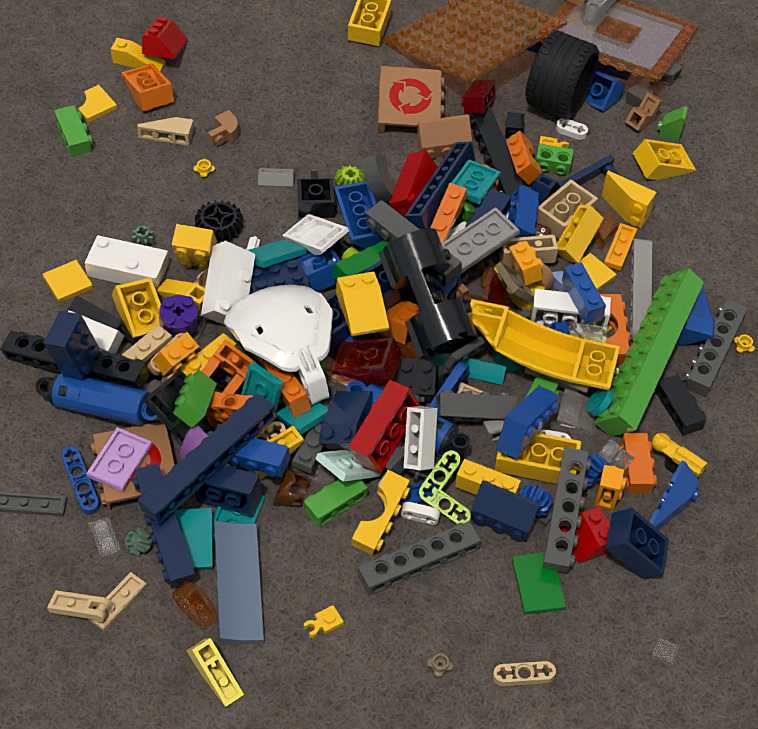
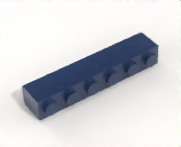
(166, 535)

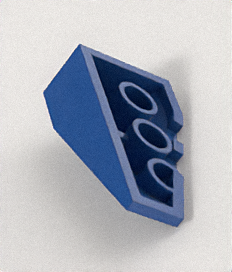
(604, 91)
(699, 324)
(677, 497)

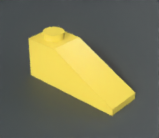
(215, 671)

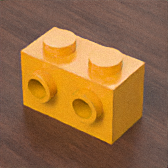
(526, 263)
(175, 353)
(610, 487)

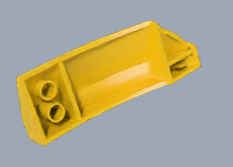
(546, 349)

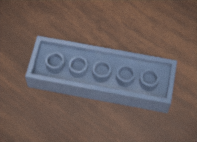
(238, 584)

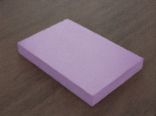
(119, 459)

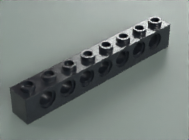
(106, 367)

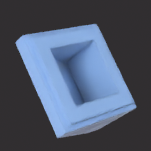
(558, 281)

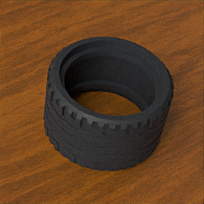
(561, 74)

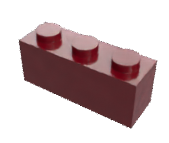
(479, 96)

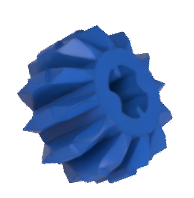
(595, 470)
(538, 495)

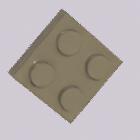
(514, 283)

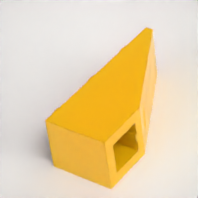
(175, 287)

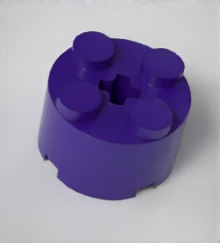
(178, 315)

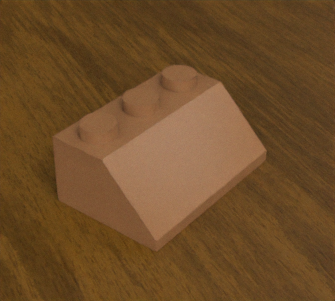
(440, 134)

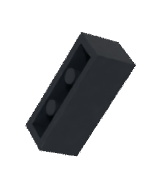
(680, 405)

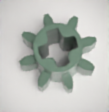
(143, 236)
(138, 541)

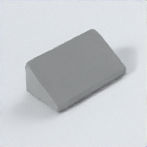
(275, 177)

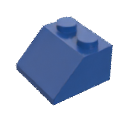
(320, 269)

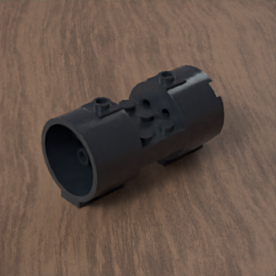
(415, 263)

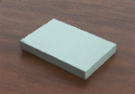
(345, 465)

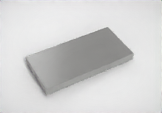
(481, 238)

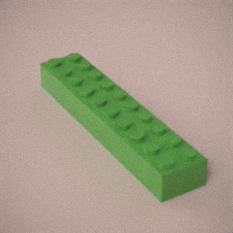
(650, 352)

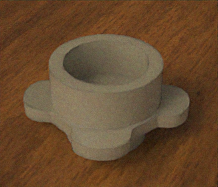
(444, 660)

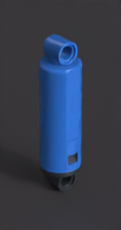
(97, 398)
(446, 432)

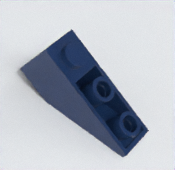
(544, 186)

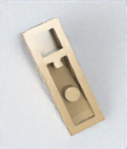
(168, 130)

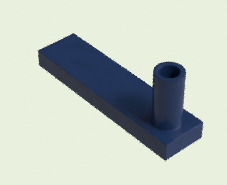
(590, 172)

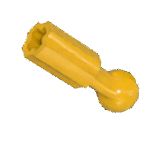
(662, 443)

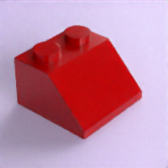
(591, 535)

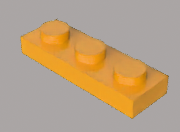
(620, 247)

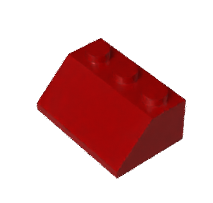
(163, 39)

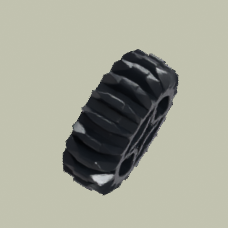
(229, 221)

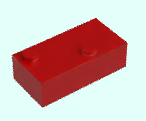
(413, 178)
(383, 427)

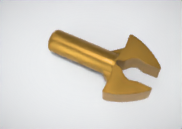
(480, 267)

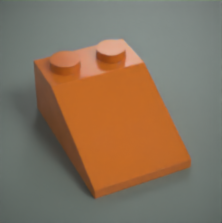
(148, 87)
(397, 316)

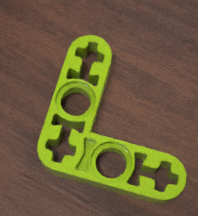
(438, 494)

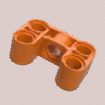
(222, 407)

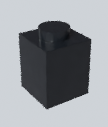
(514, 123)

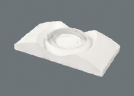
(315, 234)

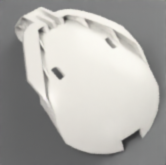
(290, 334)

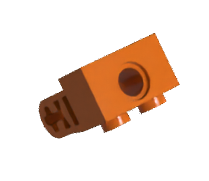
(232, 361)

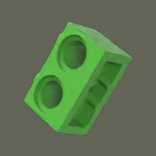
(554, 159)

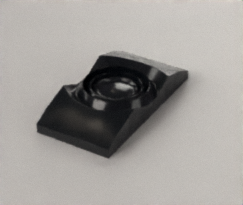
(162, 399)

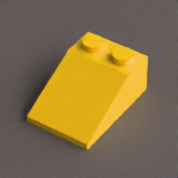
(662, 159)
(628, 199)
(362, 303)
(138, 306)

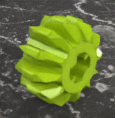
(349, 175)

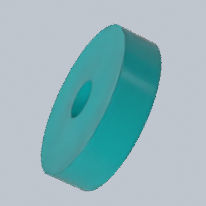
(599, 401)

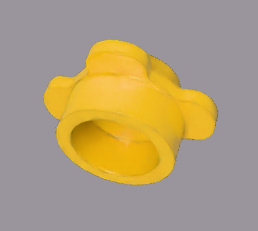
(204, 167)
(744, 339)

